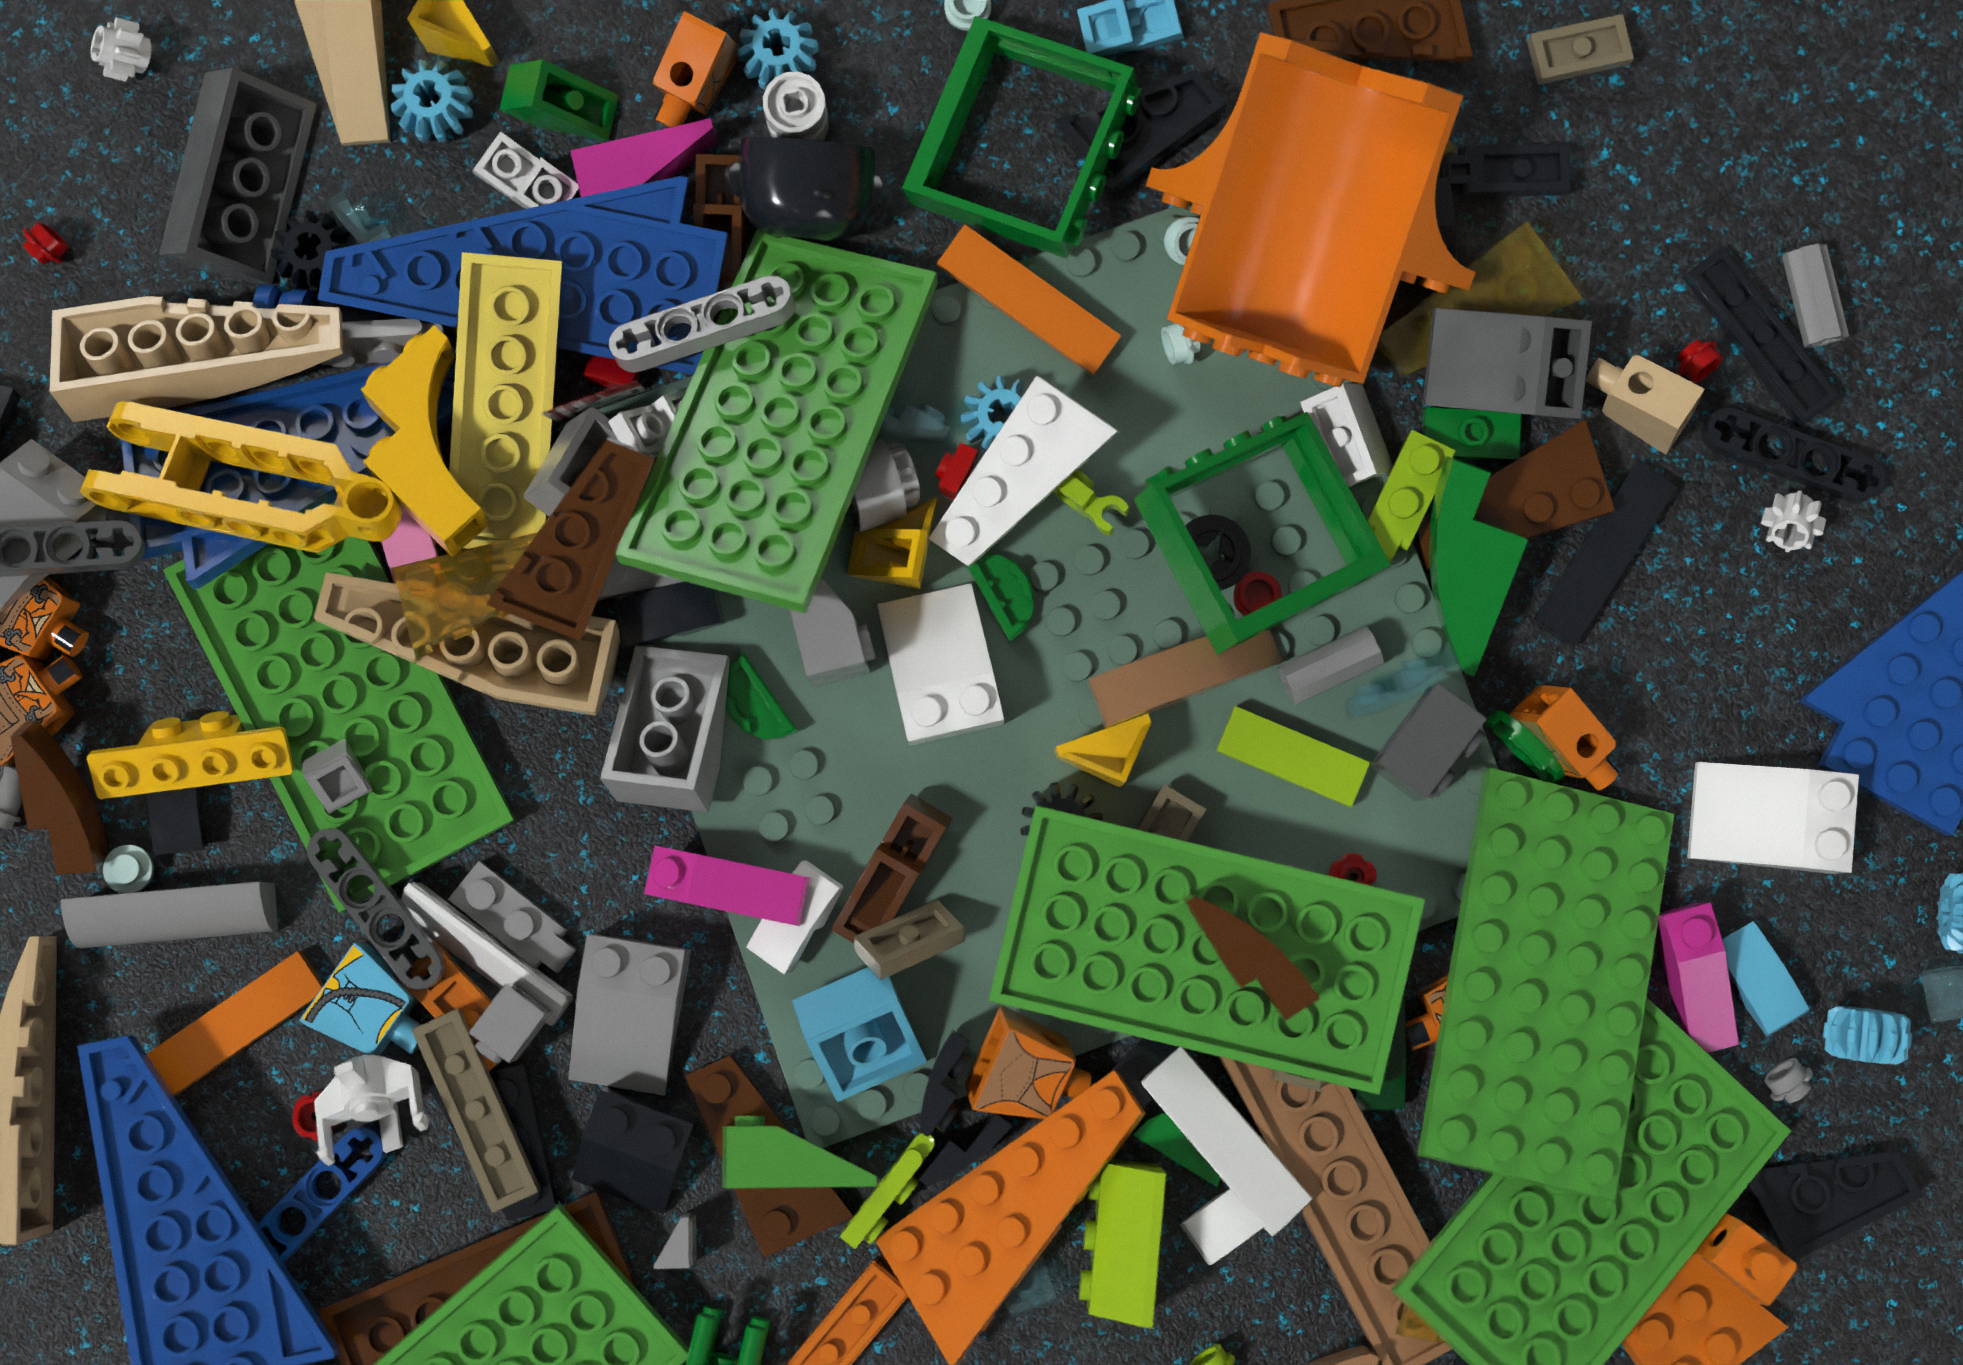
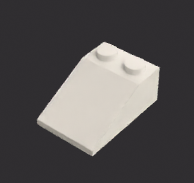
(940, 664)
(1773, 817)

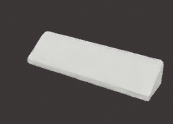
(482, 949)
(1226, 1140)

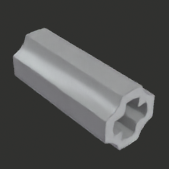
(1815, 295)
(1330, 665)

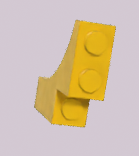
(411, 459)

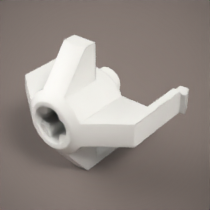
(368, 1091)

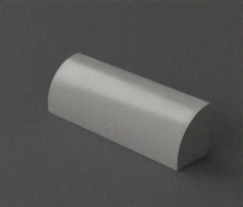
(170, 914)

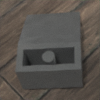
(1507, 363)

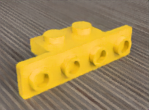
(190, 755)

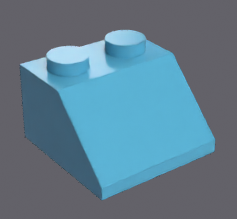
(858, 1032)

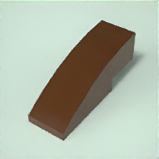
(720, 210)
(58, 801)
(893, 868)
(1252, 957)

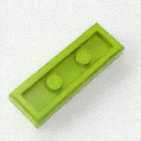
(1292, 757)

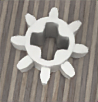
(120, 49)
(1793, 521)

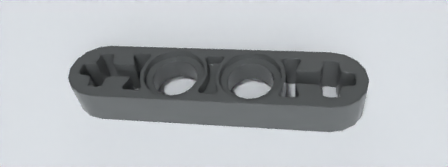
(45, 537)
(382, 903)

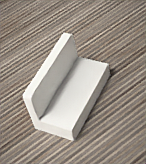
(1350, 432)

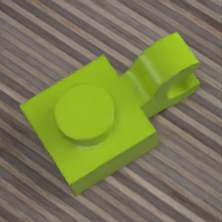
(1077, 494)

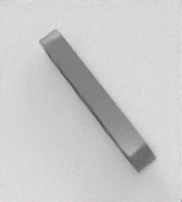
(704, 331)

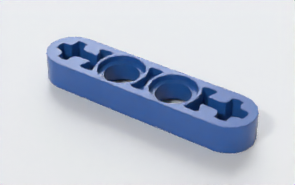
(311, 1203)

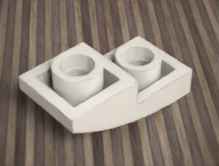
(522, 175)
(648, 425)
(784, 943)
(1220, 1226)

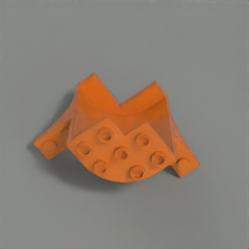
(1313, 212)

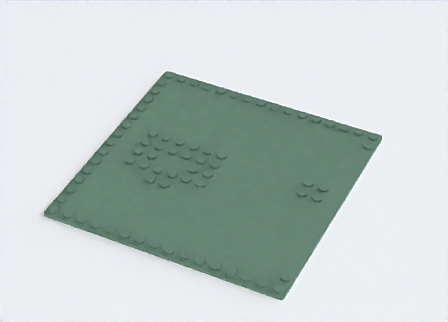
(1094, 609)

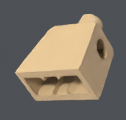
(1646, 399)

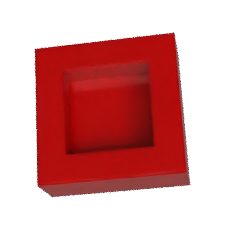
(956, 470)

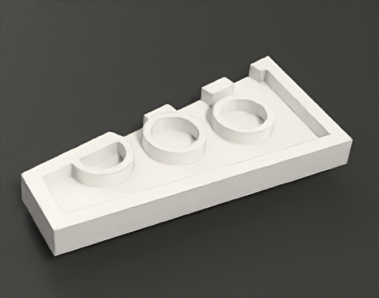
(1027, 460)

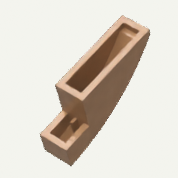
(1177, 676)

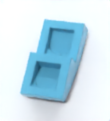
(1129, 25)
(1762, 980)

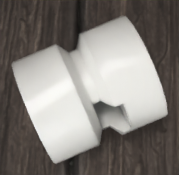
(795, 107)

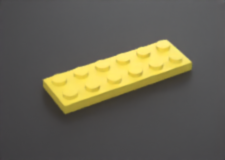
(503, 386)

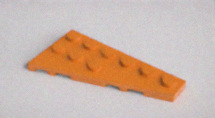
(992, 1225)
(1701, 1322)

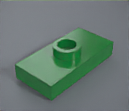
(1475, 433)

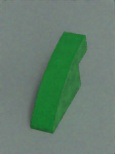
(1468, 562)

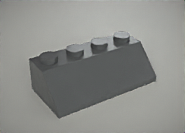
(237, 176)

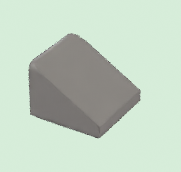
(336, 776)
(682, 1245)

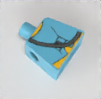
(364, 1004)

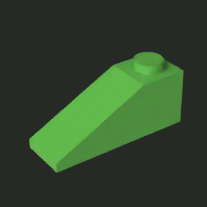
(778, 1159)

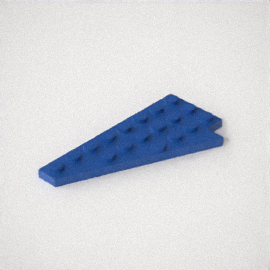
(617, 251)
(319, 410)
(1904, 712)
(184, 1247)

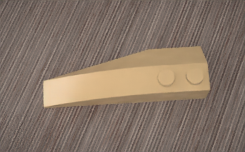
(351, 65)
(180, 351)
(501, 656)
(28, 1095)

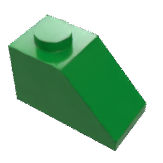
(558, 100)

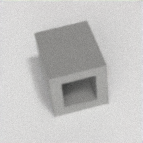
(509, 1024)

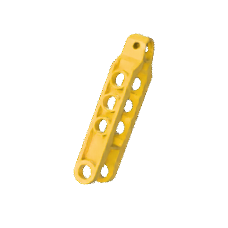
(361, 510)

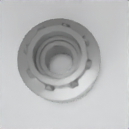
(884, 488)

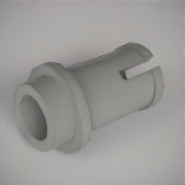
(9, 797)

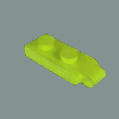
(1407, 492)
(895, 1185)

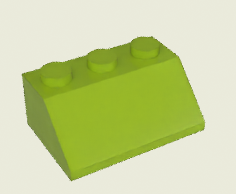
(1124, 1242)

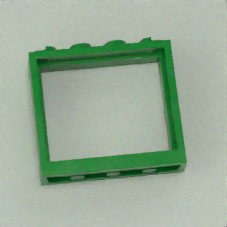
(955, 104)
(1325, 488)

